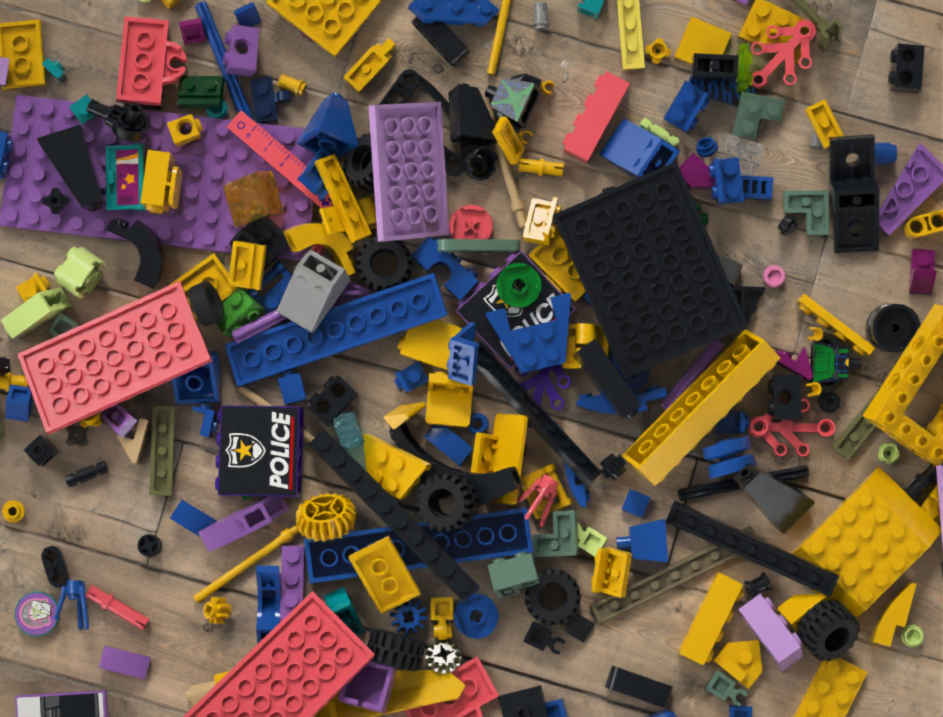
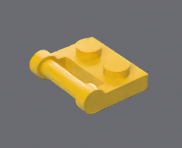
(529, 480)

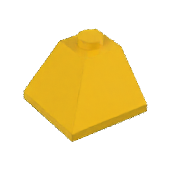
(797, 606)

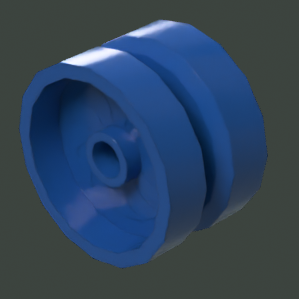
(729, 456)

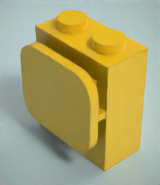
(161, 182)

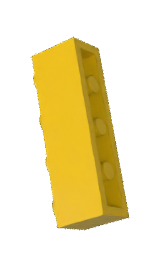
(710, 618)

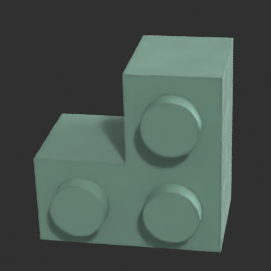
(513, 574)

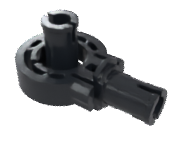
(122, 119)

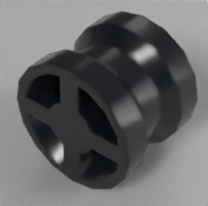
(145, 546)

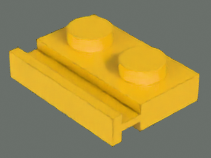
(247, 265)

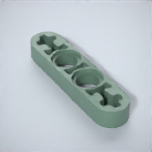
(478, 245)

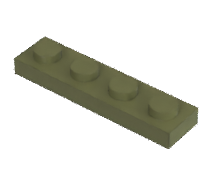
(162, 450)

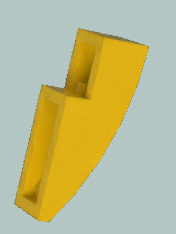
(894, 614)

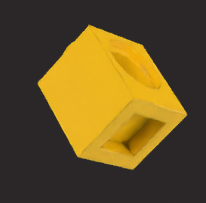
(175, 129)

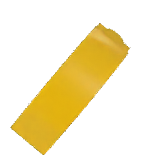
(308, 234)

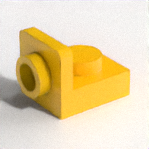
(33, 286)

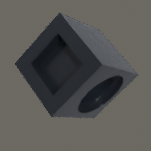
(41, 451)

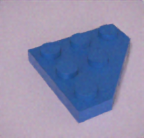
(454, 11)

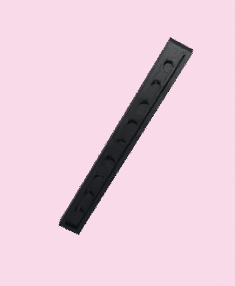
(394, 516)

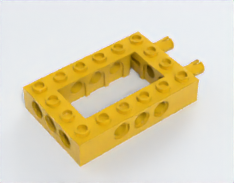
(901, 387)

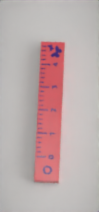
(274, 154)

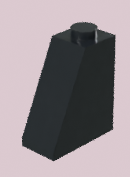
(470, 117)

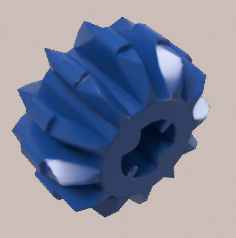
(416, 615)

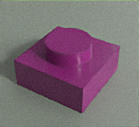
(192, 31)

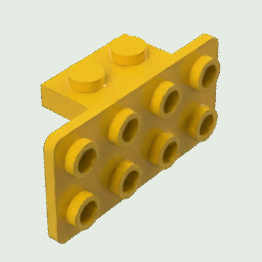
(501, 449)

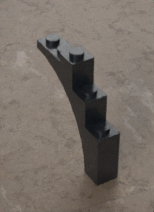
(487, 485)

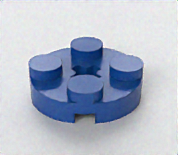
(487, 621)

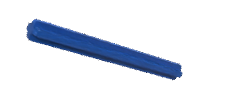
(219, 49)

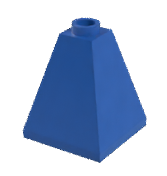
(330, 128)

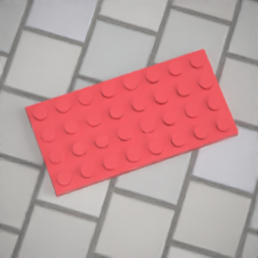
(114, 357)
(291, 668)

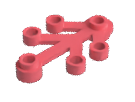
(785, 51)
(786, 428)

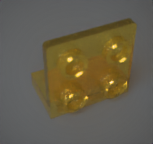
(253, 198)

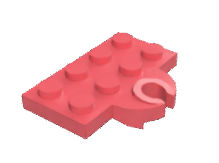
(147, 61)
(477, 692)

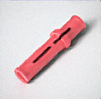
(108, 602)

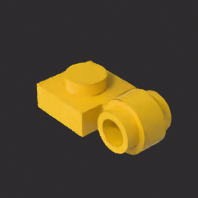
(442, 610)

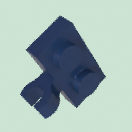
(266, 99)

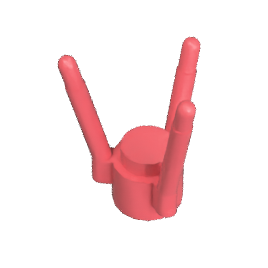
(546, 487)

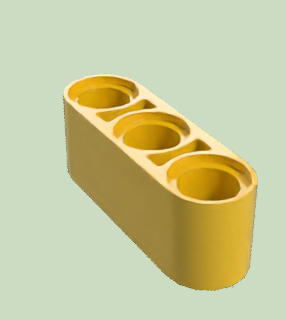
(925, 224)

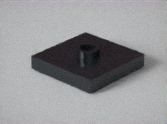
(524, 703)

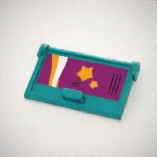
(126, 169)

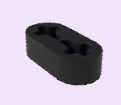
(60, 564)

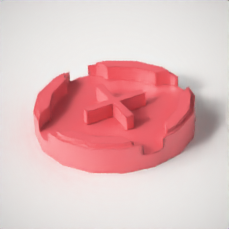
(471, 223)

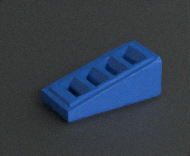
(758, 180)

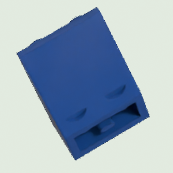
(637, 150)

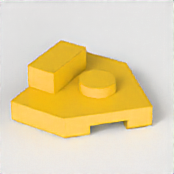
(741, 661)

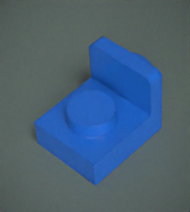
(411, 378)
(733, 423)

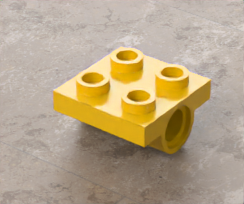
(579, 336)

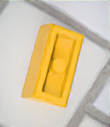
(403, 414)

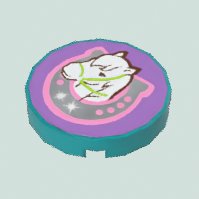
(36, 613)

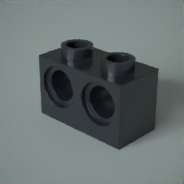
(912, 69)
(337, 404)

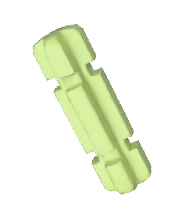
(659, 132)

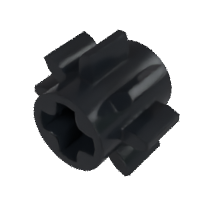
(613, 466)

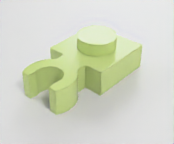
(590, 540)

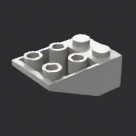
(312, 290)

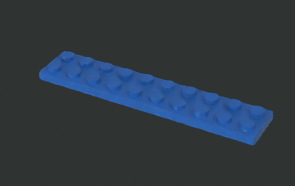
(339, 331)

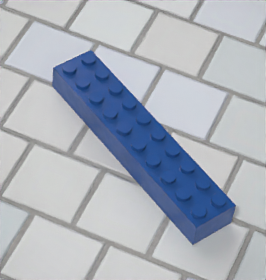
(483, 538)

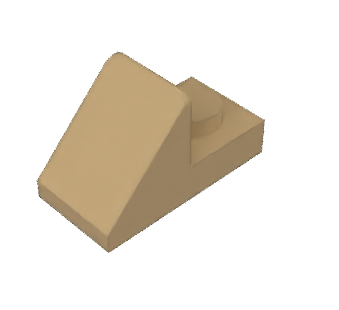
(135, 447)

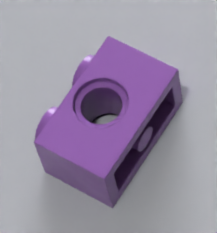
(247, 39)

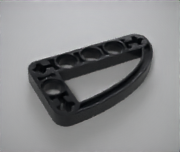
(437, 97)

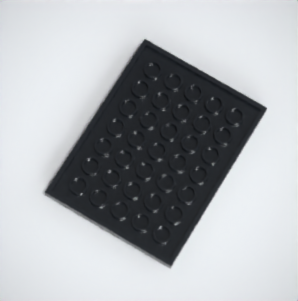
(650, 270)

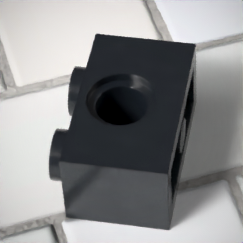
(714, 67)
(792, 386)

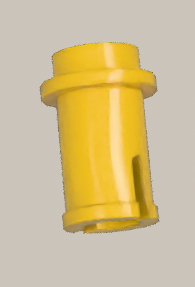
(292, 84)

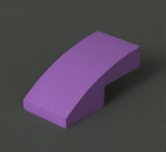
(124, 662)

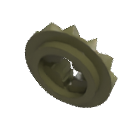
(437, 663)

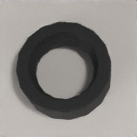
(206, 303)

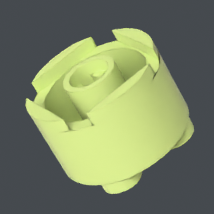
(80, 271)

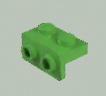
(239, 310)

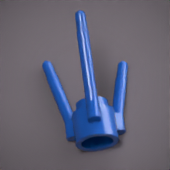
(75, 591)

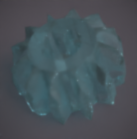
(348, 431)

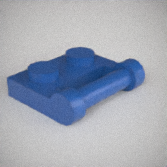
(273, 297)

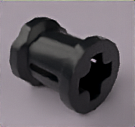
(758, 585)

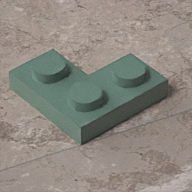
(751, 109)
(814, 206)
(563, 541)

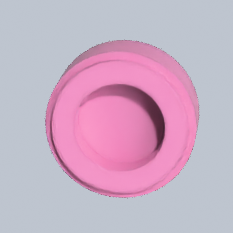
(773, 276)

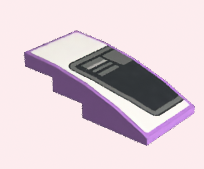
(63, 704)

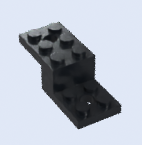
(854, 193)

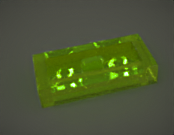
(744, 60)

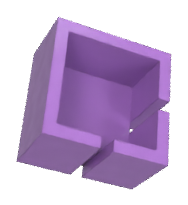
(370, 688)

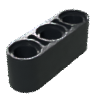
(443, 40)
(638, 686)

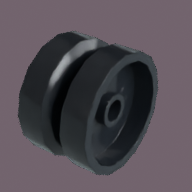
(880, 324)

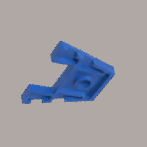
(538, 344)

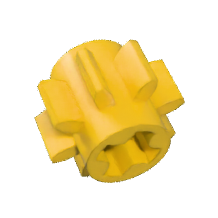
(217, 610)

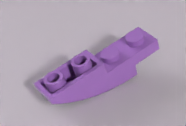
(243, 522)

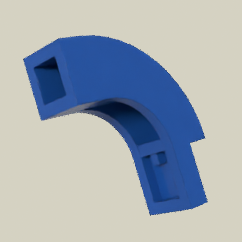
(269, 593)

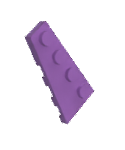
(914, 185)

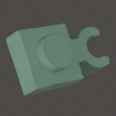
(61, 325)
(723, 686)

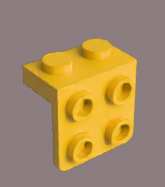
(448, 401)

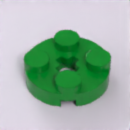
(508, 278)

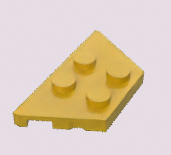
(392, 467)

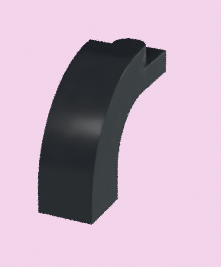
(149, 248)

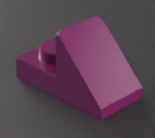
(922, 271)
(799, 366)

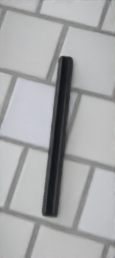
(731, 485)

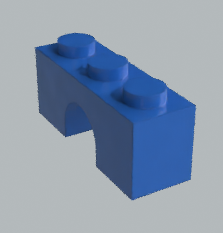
(461, 279)

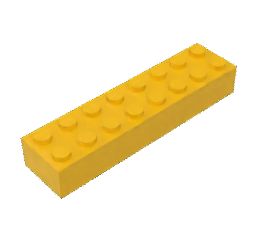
(701, 407)

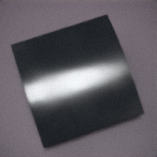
(263, 232)

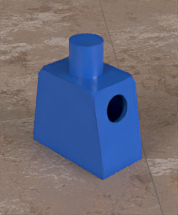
(646, 541)

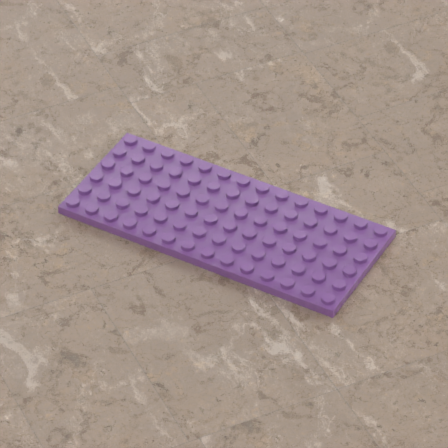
(206, 166)

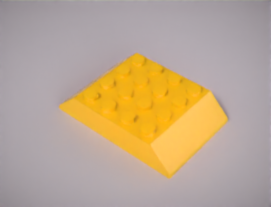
(869, 541)

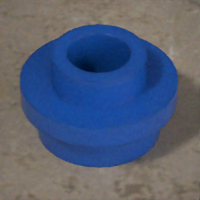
(706, 147)
(485, 424)

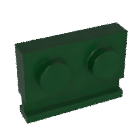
(200, 92)

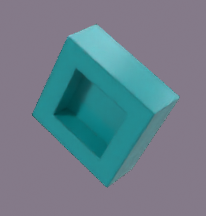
(55, 69)
(79, 110)

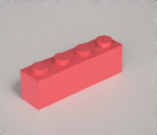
(596, 116)

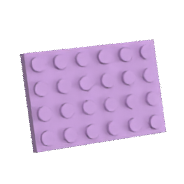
(409, 170)

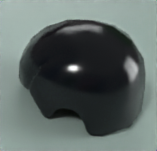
(480, 163)

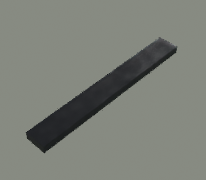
(537, 417)
(752, 548)

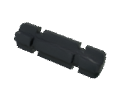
(86, 474)

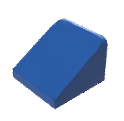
(247, 15)

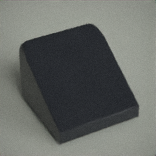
(579, 627)

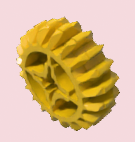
(326, 517)

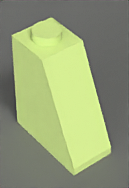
(36, 312)

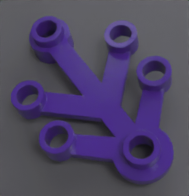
(543, 383)

